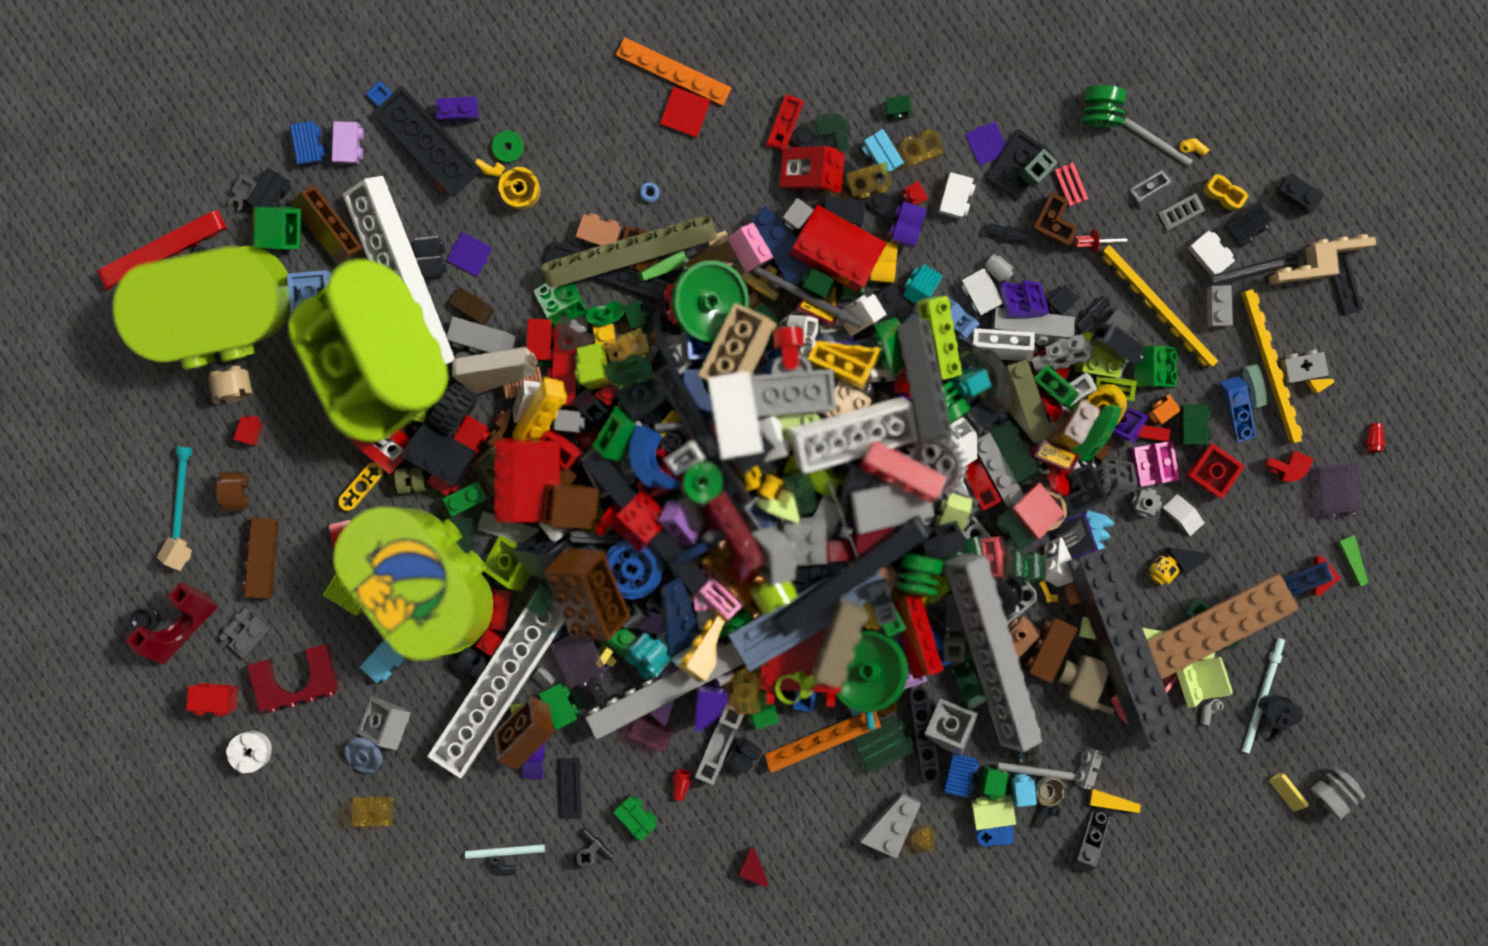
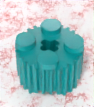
(648, 656)

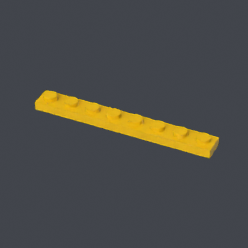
(1164, 314)
(1269, 359)

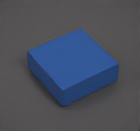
(379, 93)

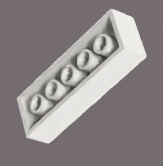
(850, 433)

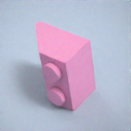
(750, 248)

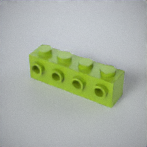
(938, 314)

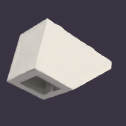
(1056, 562)

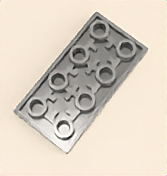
(886, 507)

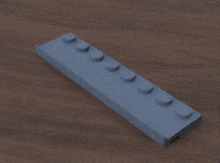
(762, 641)

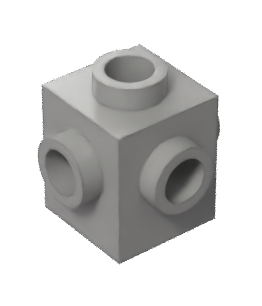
(1138, 501)

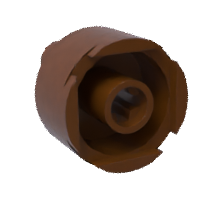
(232, 491)

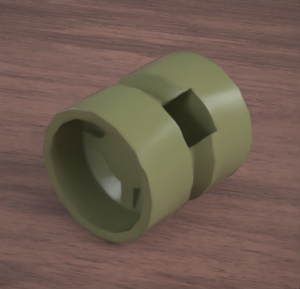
(417, 477)

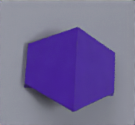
(1130, 425)

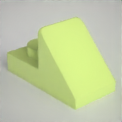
(783, 506)

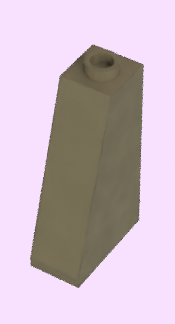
(494, 369)

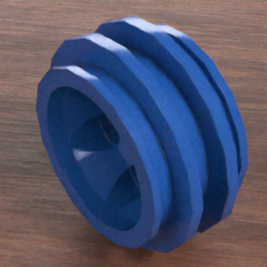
(649, 582)

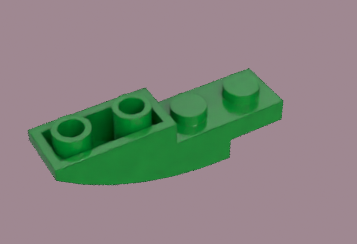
(1098, 433)

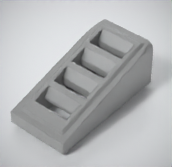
(1197, 203)

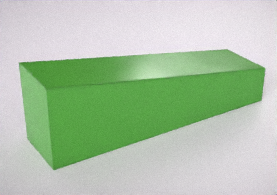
(663, 266)
(1352, 555)

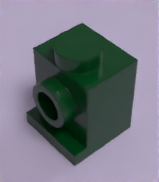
(897, 107)
(636, 316)

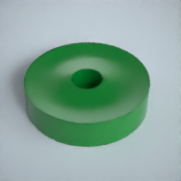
(501, 140)

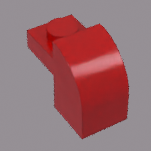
(1294, 469)

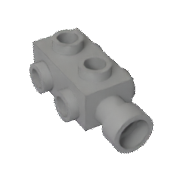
(1066, 350)

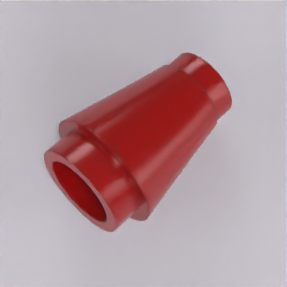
(1375, 439)
(681, 783)

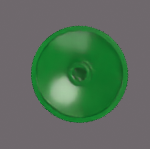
(705, 298)
(875, 675)

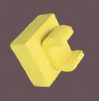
(605, 655)

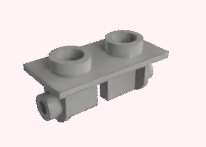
(1090, 759)

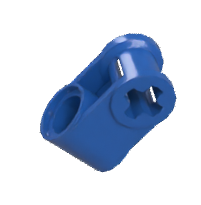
(995, 836)

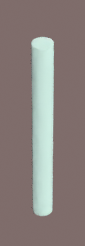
(505, 851)

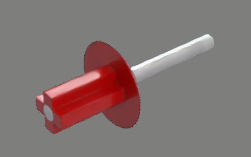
(1093, 241)

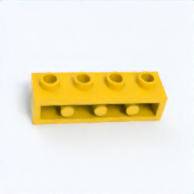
(541, 410)

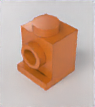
(1163, 410)

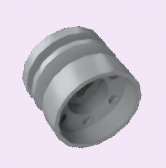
(1338, 792)

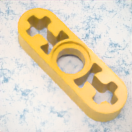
(347, 494)

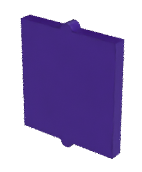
(986, 143)
(469, 254)

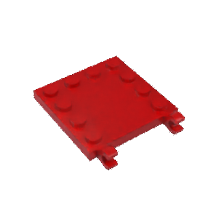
(792, 661)

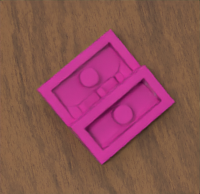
(1155, 463)

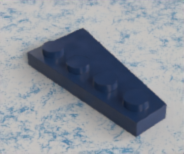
(780, 244)
(679, 618)

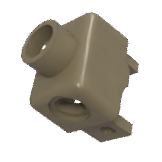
(1085, 681)

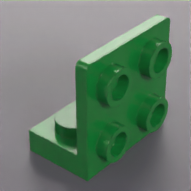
(560, 301)

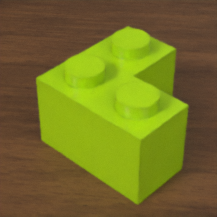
(591, 366)

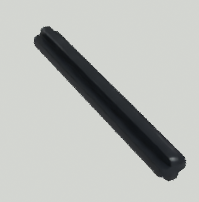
(1253, 269)

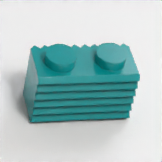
(923, 283)
(970, 382)

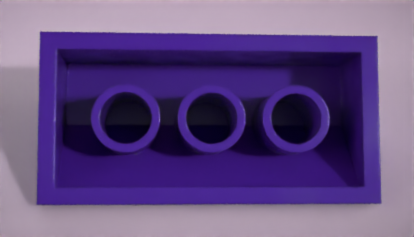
(710, 704)

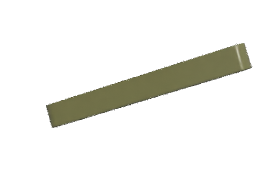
(629, 251)

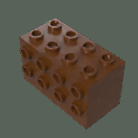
(587, 594)

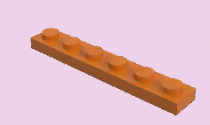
(673, 71)
(819, 741)

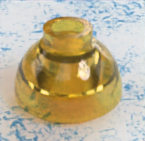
(924, 838)

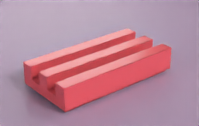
(1065, 169)

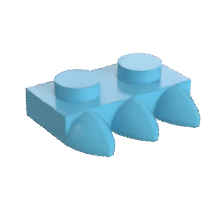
(1097, 522)

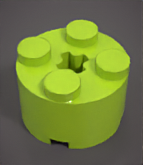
(771, 597)

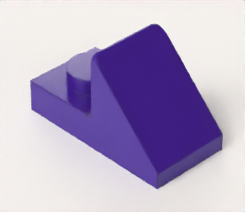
(534, 766)

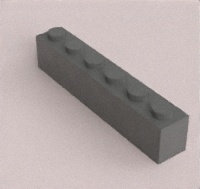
(924, 381)

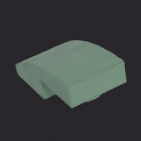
(1255, 381)

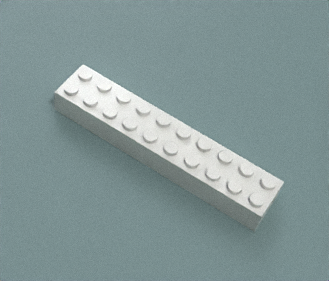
(388, 245)
(496, 690)

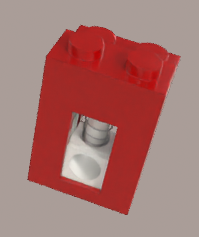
(822, 163)
(380, 455)

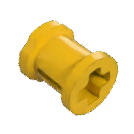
(770, 486)

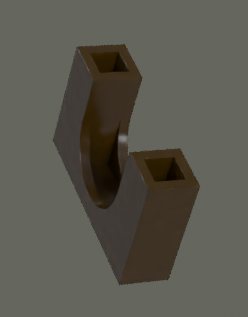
(721, 252)

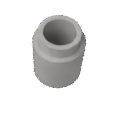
(999, 268)

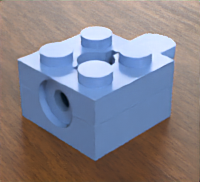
(305, 285)

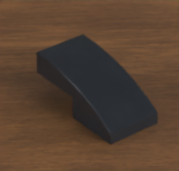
(881, 601)

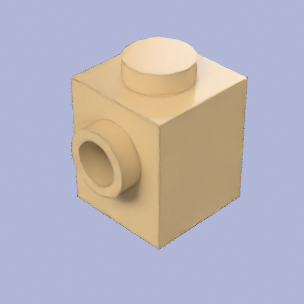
(175, 553)

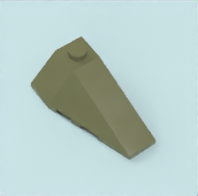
(1027, 404)

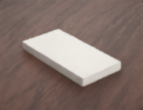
(735, 415)

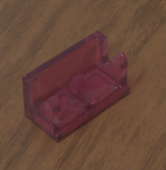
(651, 733)

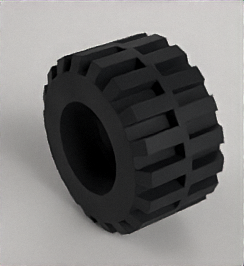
(453, 409)

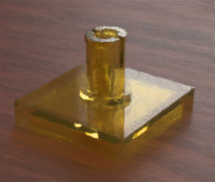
(761, 285)

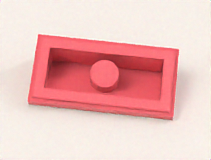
(994, 551)

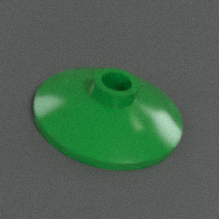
(605, 314)
(710, 484)

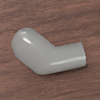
(724, 678)

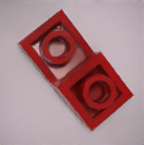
(1058, 480)

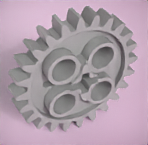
(921, 454)

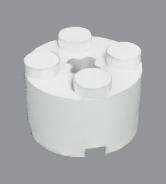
(238, 750)

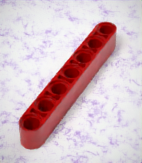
(163, 248)

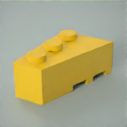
(848, 362)

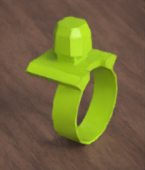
(806, 684)

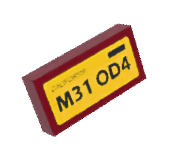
(813, 311)
(1057, 456)

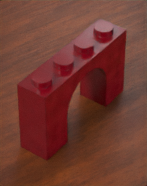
(747, 555)
(163, 644)
(271, 695)

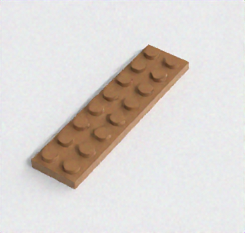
(1221, 625)

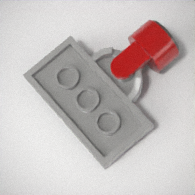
(793, 384)

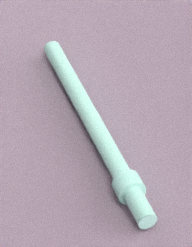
(1274, 658)

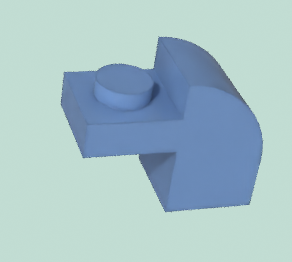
(963, 322)

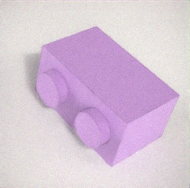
(347, 143)

